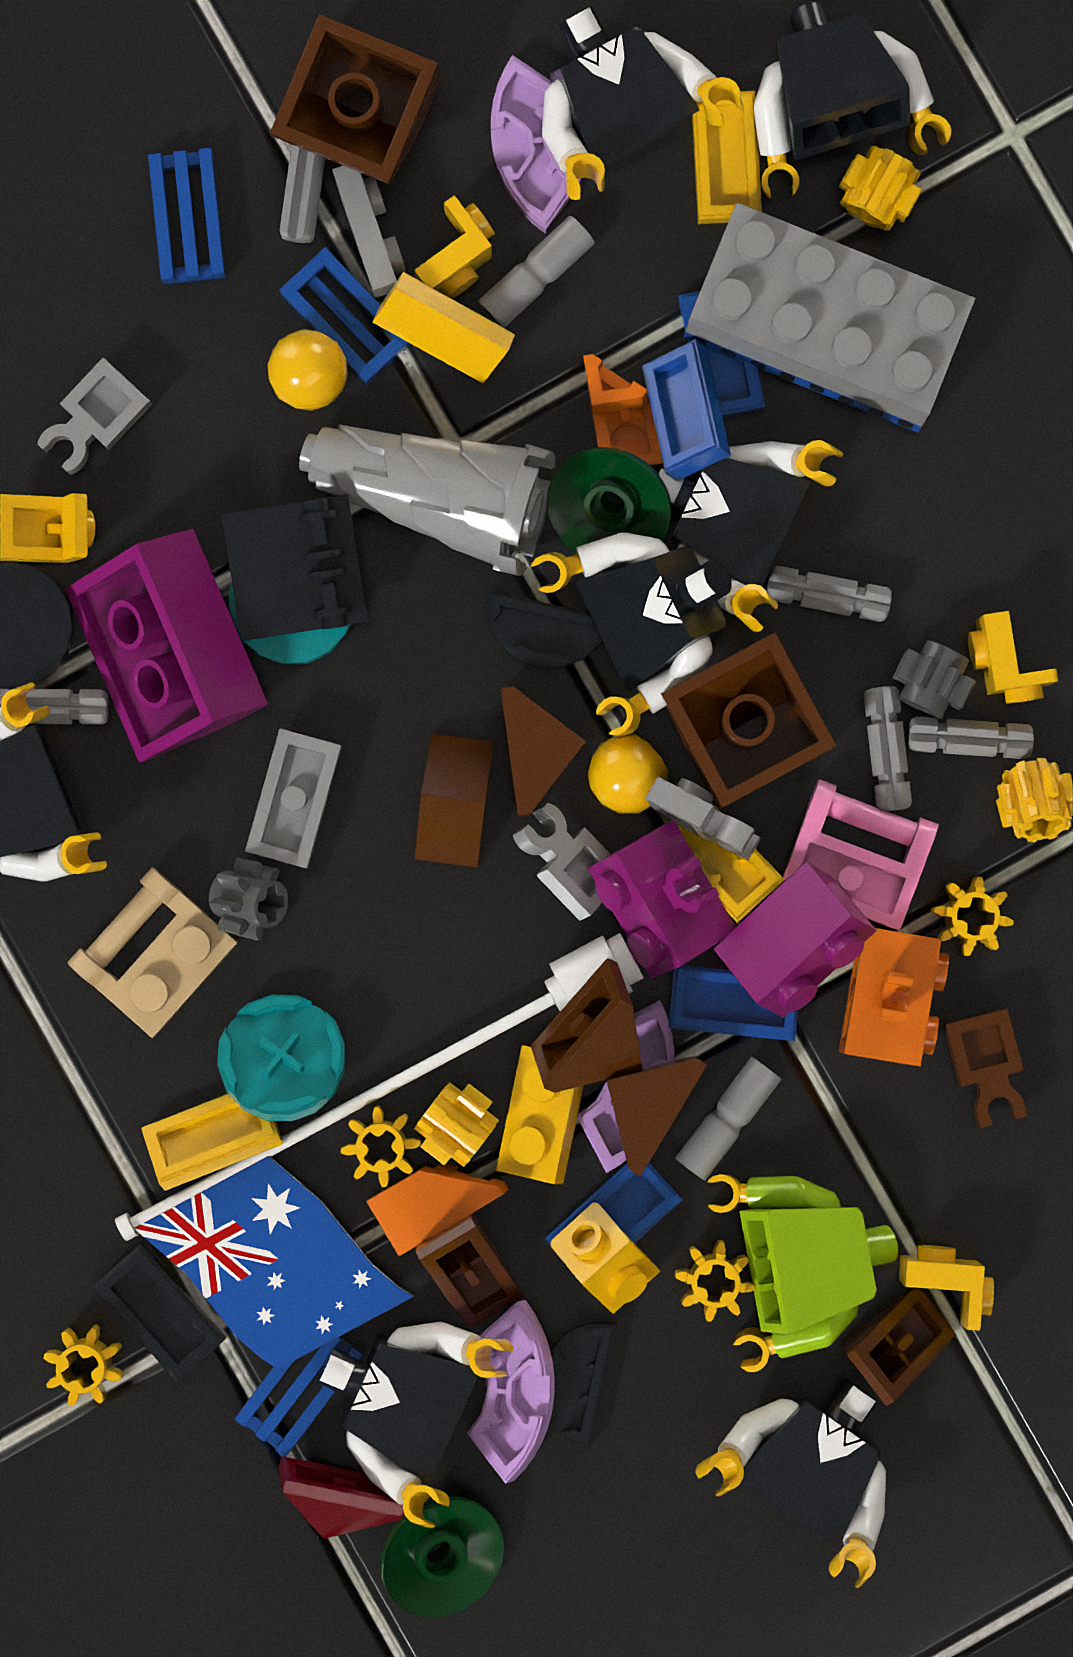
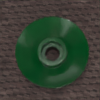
(585, 514)
(452, 1575)

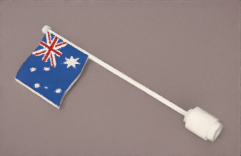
(274, 1251)

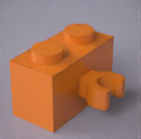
(893, 998)

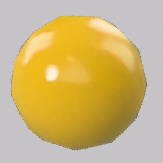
(307, 370)
(625, 772)

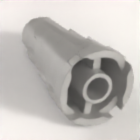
(459, 492)

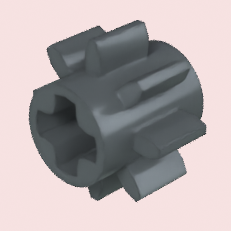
(934, 679)
(248, 899)

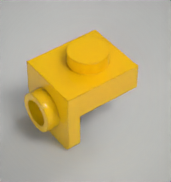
(454, 266)
(45, 528)
(994, 652)
(604, 1258)
(938, 1269)

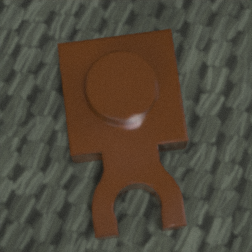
(985, 1054)

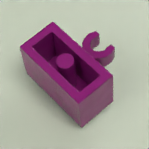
(661, 899)
(795, 940)

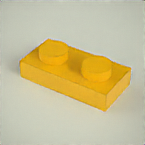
(538, 1126)

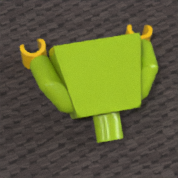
(805, 1261)

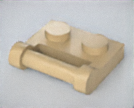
(168, 968)

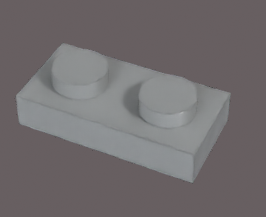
(379, 255)
(293, 798)

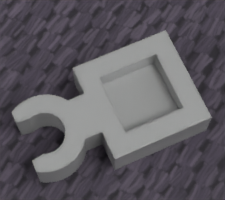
(102, 408)
(693, 811)
(566, 859)

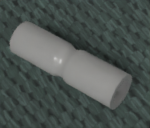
(541, 267)
(723, 1125)

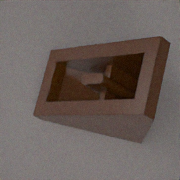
(538, 749)
(454, 800)
(591, 1035)
(648, 1104)
(469, 1271)
(898, 1343)

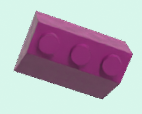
(165, 644)

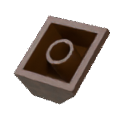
(356, 100)
(747, 721)

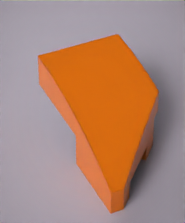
(621, 413)
(430, 1203)

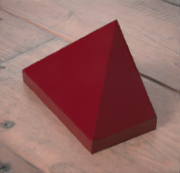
(336, 1498)

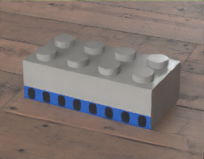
(829, 317)

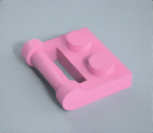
(873, 882)

